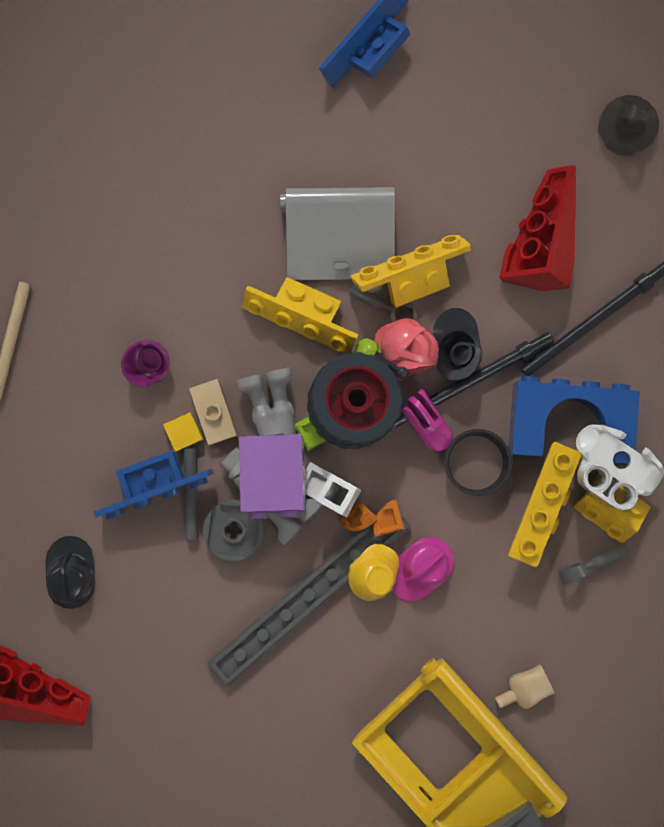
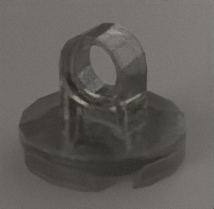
(628, 125)

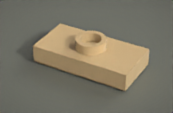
(213, 412)

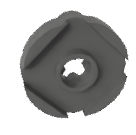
(221, 541)

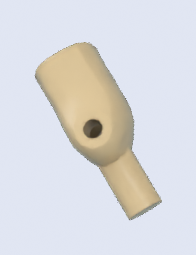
(527, 688)

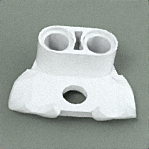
(598, 447)

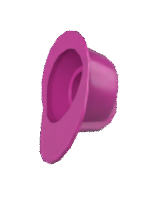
(423, 569)

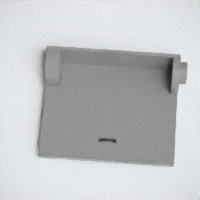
(340, 227)

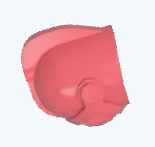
(408, 345)

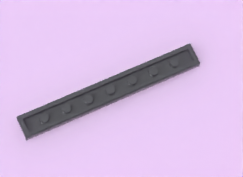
(295, 605)

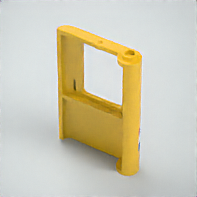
(487, 787)

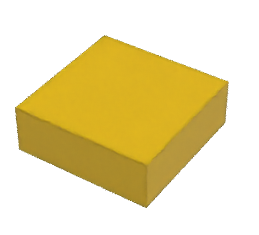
(183, 432)

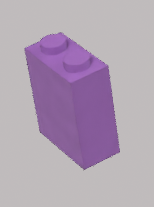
(272, 475)

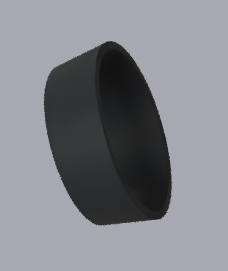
(506, 457)

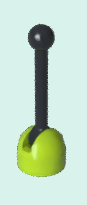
(369, 347)

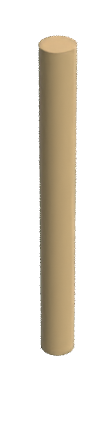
(12, 332)

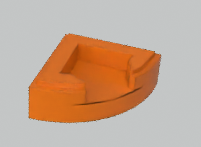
(358, 518)
(388, 519)

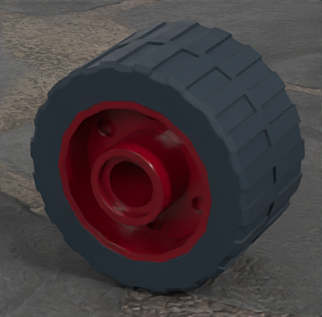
(371, 384)

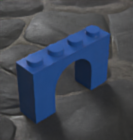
(534, 401)

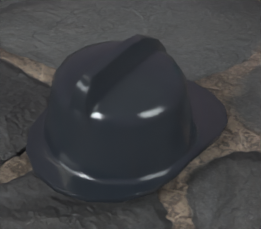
(457, 344)
(70, 572)

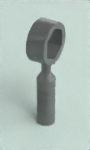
(379, 303)
(579, 570)

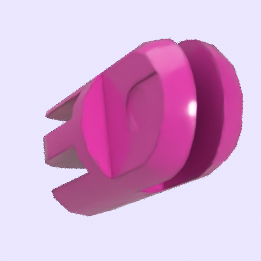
(429, 422)

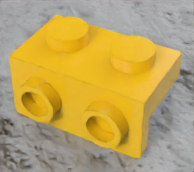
(616, 522)

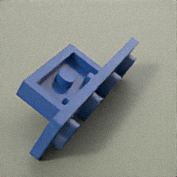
(368, 43)
(149, 478)

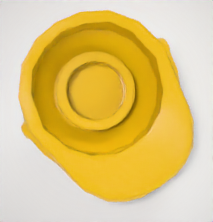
(374, 572)

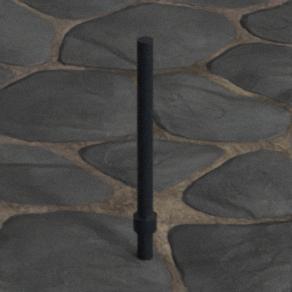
(642, 284)
(523, 352)

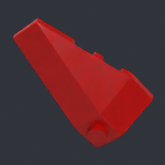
(546, 244)
(37, 697)

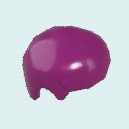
(145, 363)

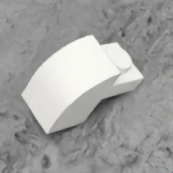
(330, 489)

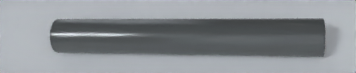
(191, 523)

